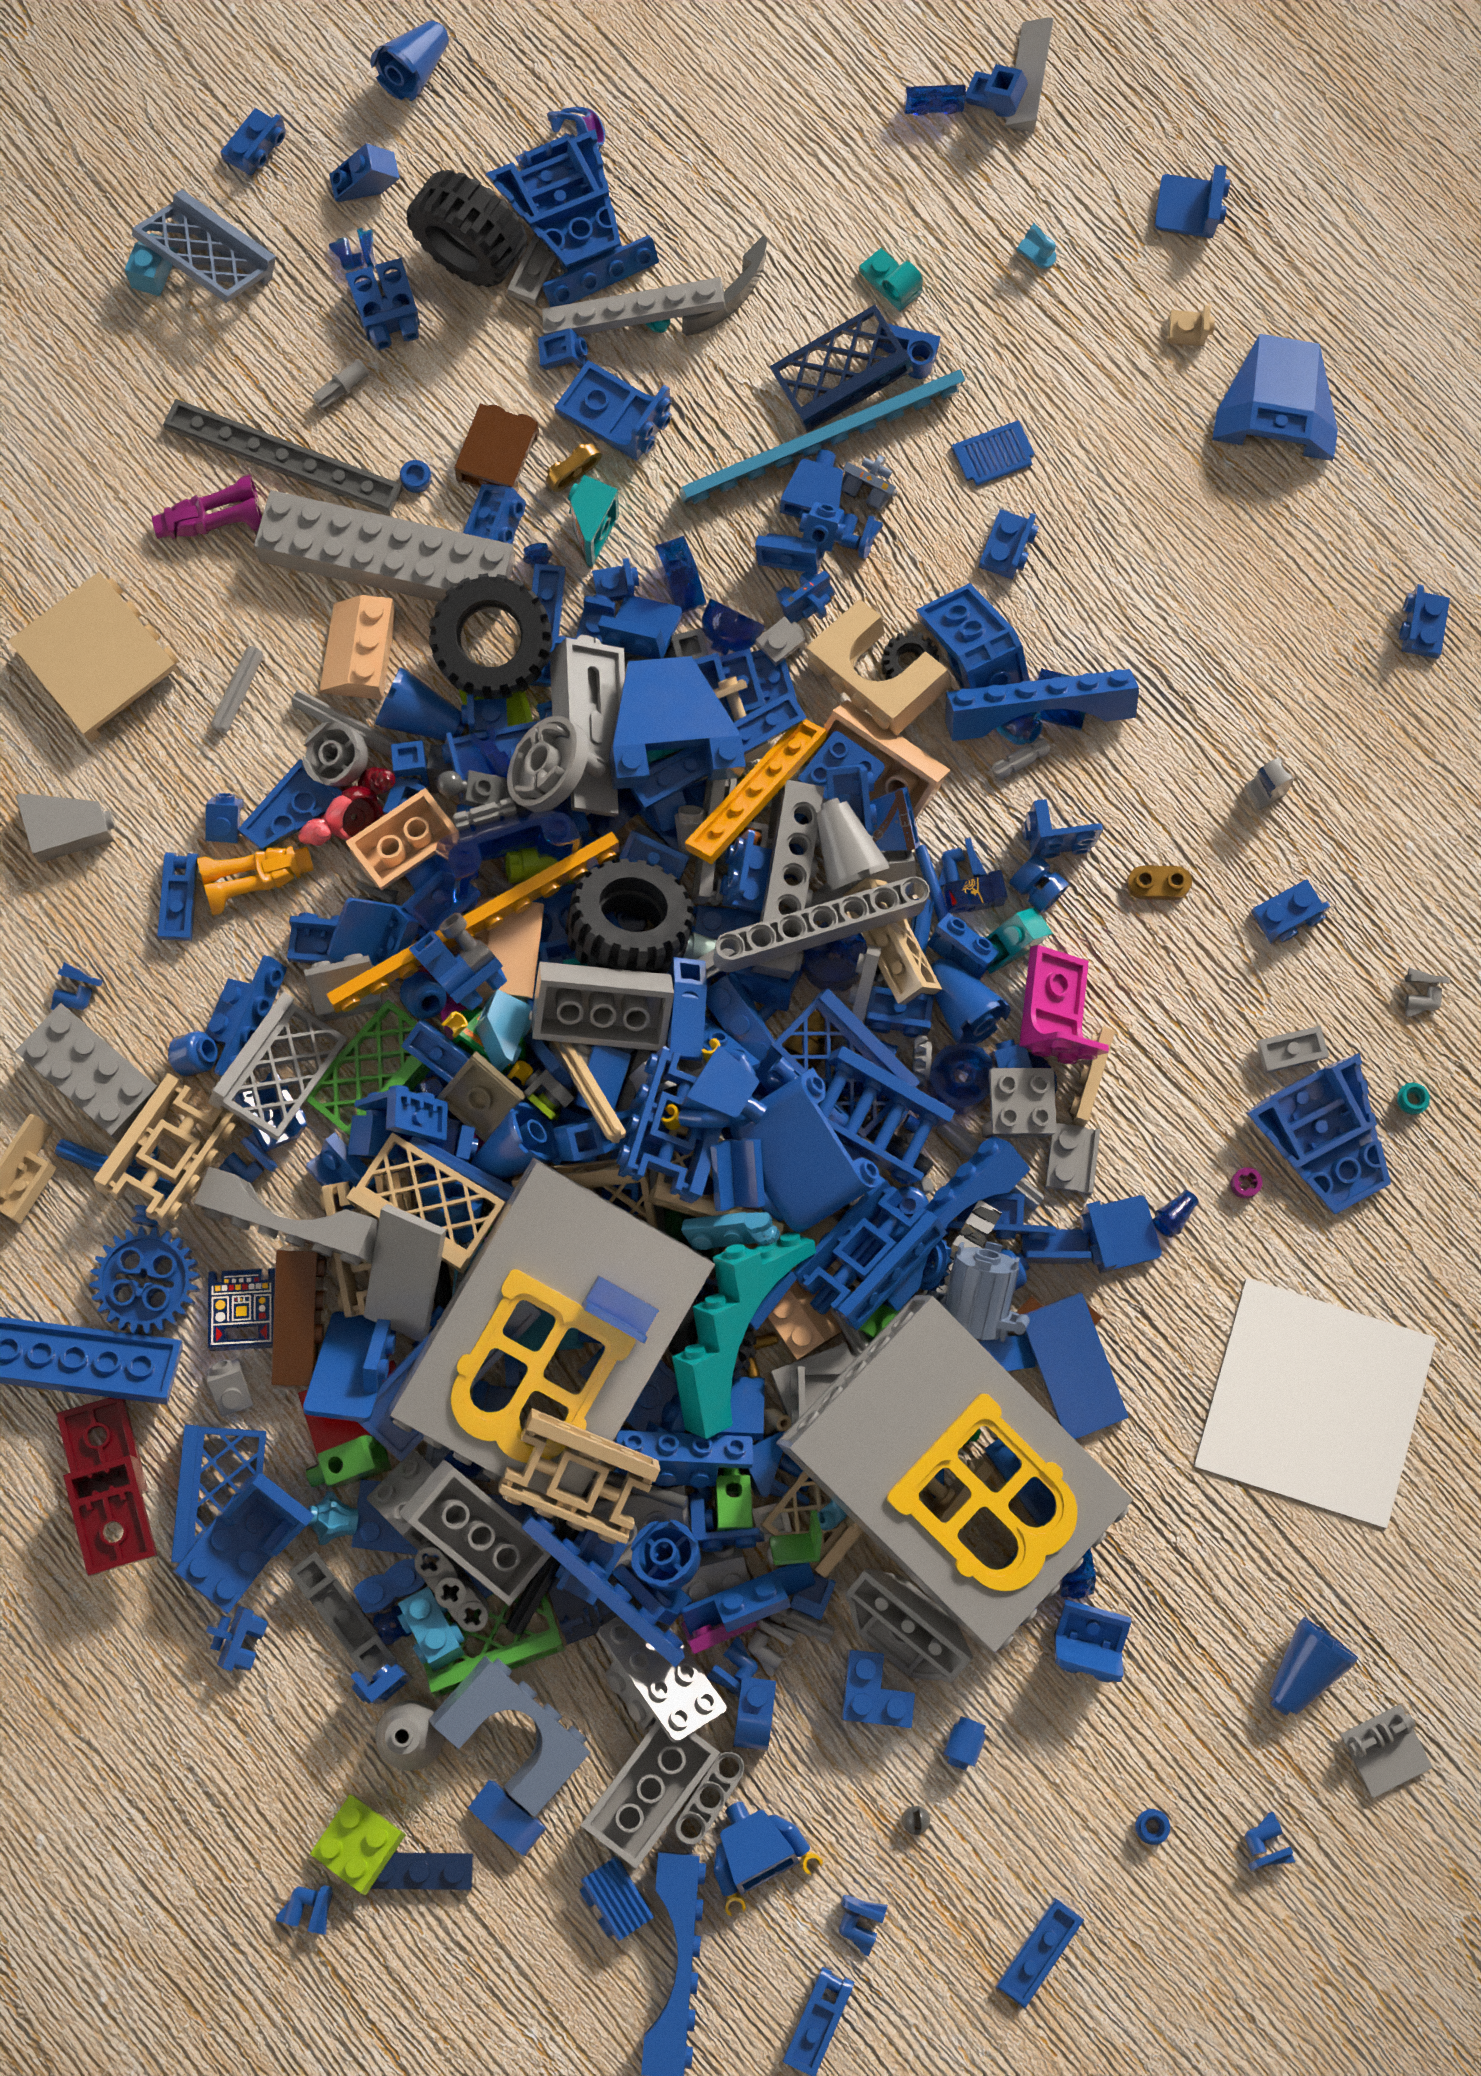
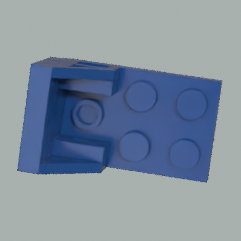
(977, 639)
(242, 1540)

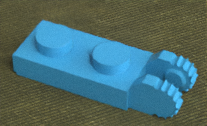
(730, 1230)

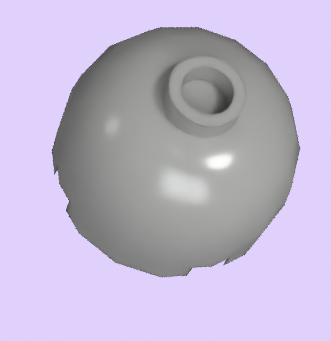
(335, 754)

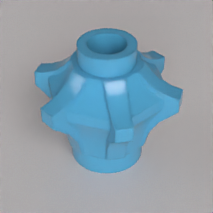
(332, 1519)

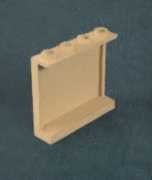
(94, 653)

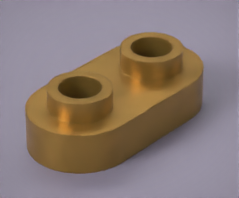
(578, 464)
(1160, 882)

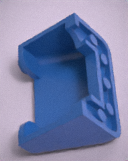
(802, 1156)

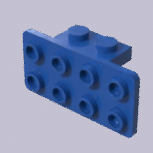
(350, 1368)

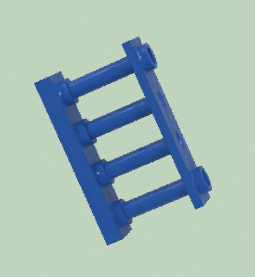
(903, 1098)

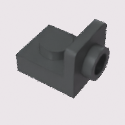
(555, 1091)

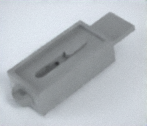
(588, 691)

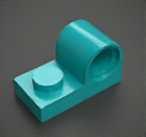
(895, 282)

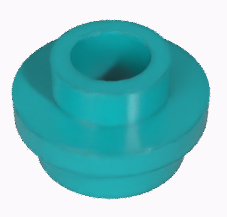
(1421, 1094)

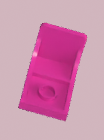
(1056, 1007)

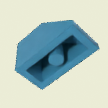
(147, 269)

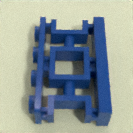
(650, 1115)
(886, 1269)

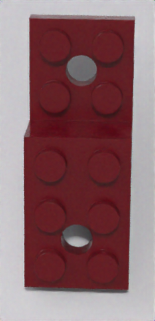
(106, 1485)

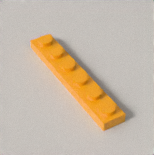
(755, 791)

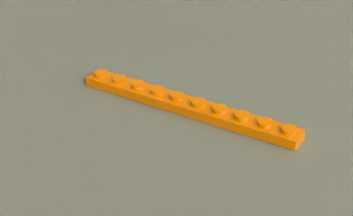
(486, 916)

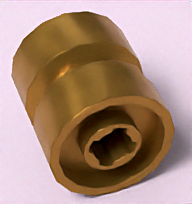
(816, 1044)

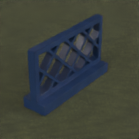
(848, 391)

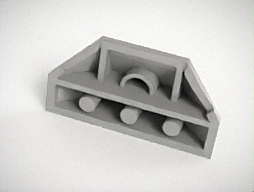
(907, 1626)

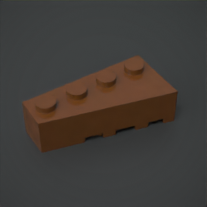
(297, 1314)

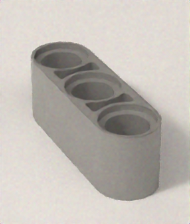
(704, 1814)

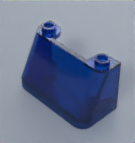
(462, 852)

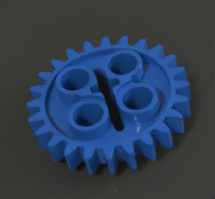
(138, 1309)

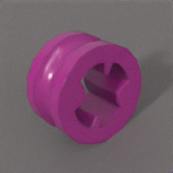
(1242, 1173)

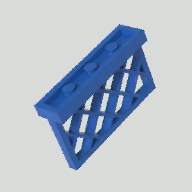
(857, 1037)
(190, 1480)

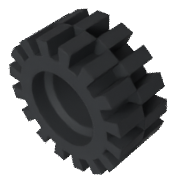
(901, 645)

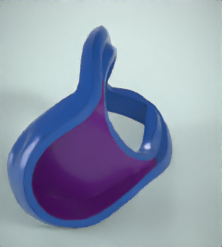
(583, 123)

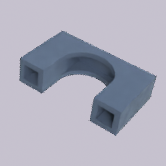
(556, 1749)

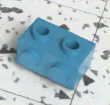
(436, 1638)

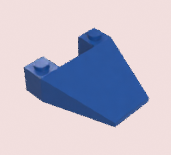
(671, 707)

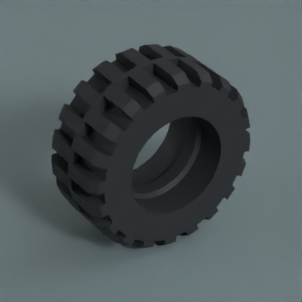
(466, 228)
(479, 595)
(632, 889)

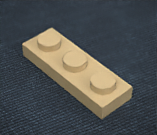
(1090, 1078)

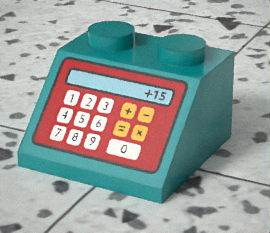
(593, 515)

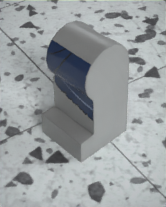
(1269, 784)

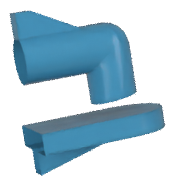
(1038, 248)

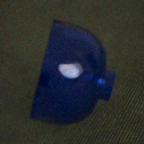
(729, 628)

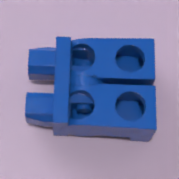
(384, 313)

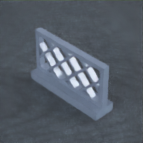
(216, 235)

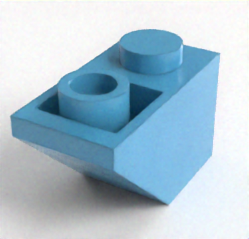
(501, 1027)

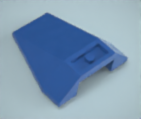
(1280, 397)

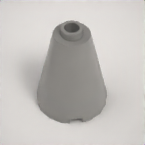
(846, 846)
(423, 1741)

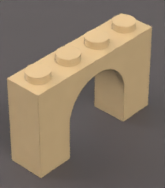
(891, 701)

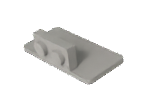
(655, 1689)

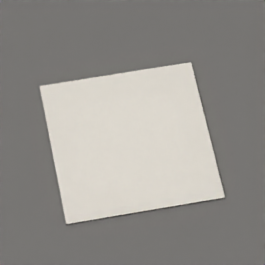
(1315, 1403)

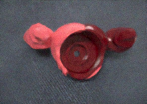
(356, 800)

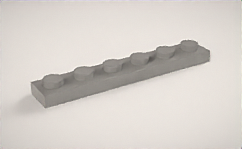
(636, 307)

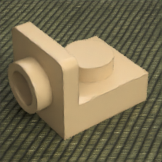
(1190, 327)

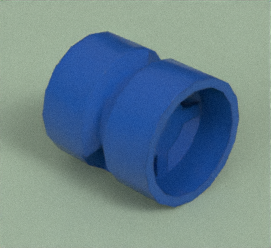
(1031, 875)

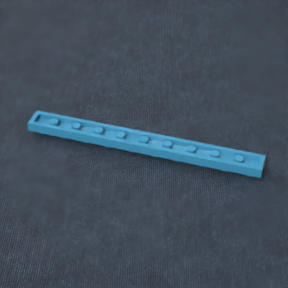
(810, 443)

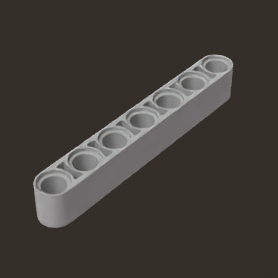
(811, 935)

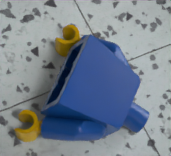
(719, 1092)
(756, 1851)

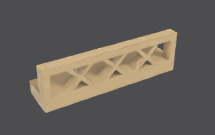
(900, 955)

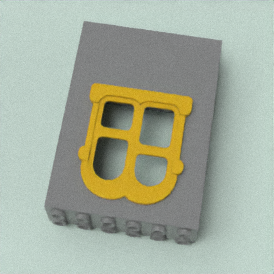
(547, 1252)
(903, 1419)

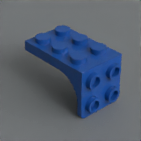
(615, 410)

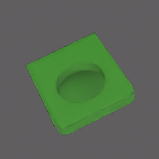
(798, 1547)

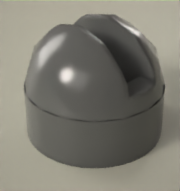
(908, 1820)

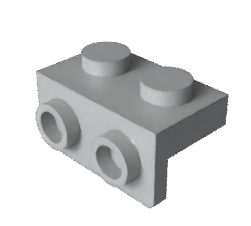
(717, 1573)

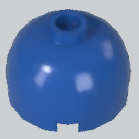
(665, 1555)

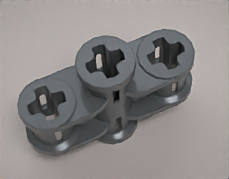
(454, 1599)

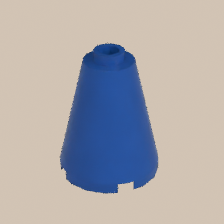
(410, 59)
(418, 709)
(967, 1003)
(516, 1141)
(1308, 1667)

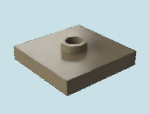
(480, 1096)

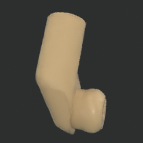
(774, 1420)

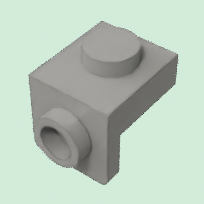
(781, 640)
(229, 1386)

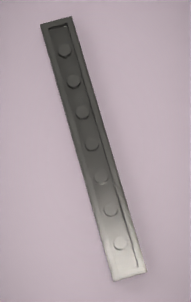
(283, 456)

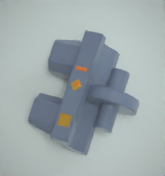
(881, 490)

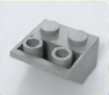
(325, 977)

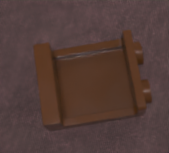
(495, 447)

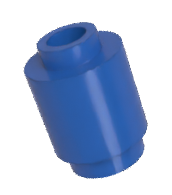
(965, 1743)

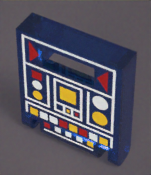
(240, 1302)

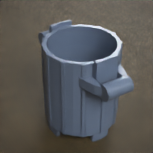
(982, 1292)

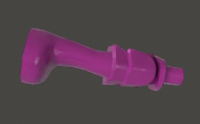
(190, 516)

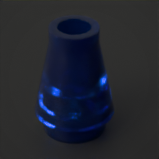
(1173, 1216)

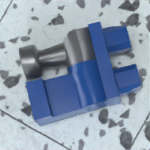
(466, 969)

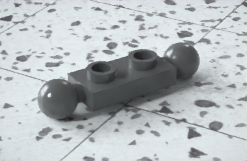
(476, 788)

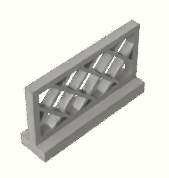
(254, 1052)

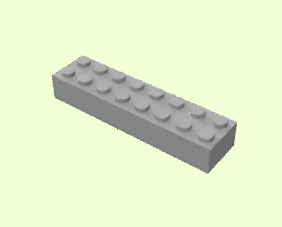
(375, 548)

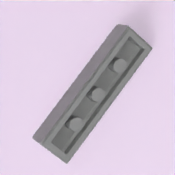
(1032, 61)

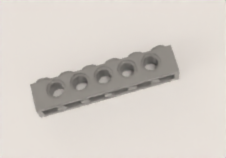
(806, 800)

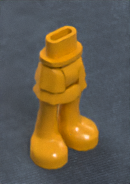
(272, 866)

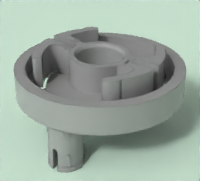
(550, 765)

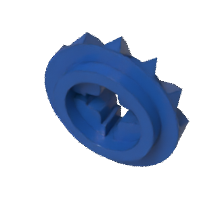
(935, 1275)

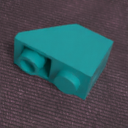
(1017, 936)

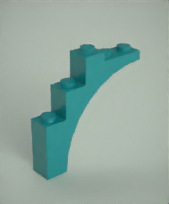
(721, 1321)

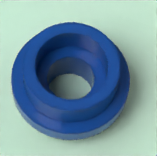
(1163, 1826)

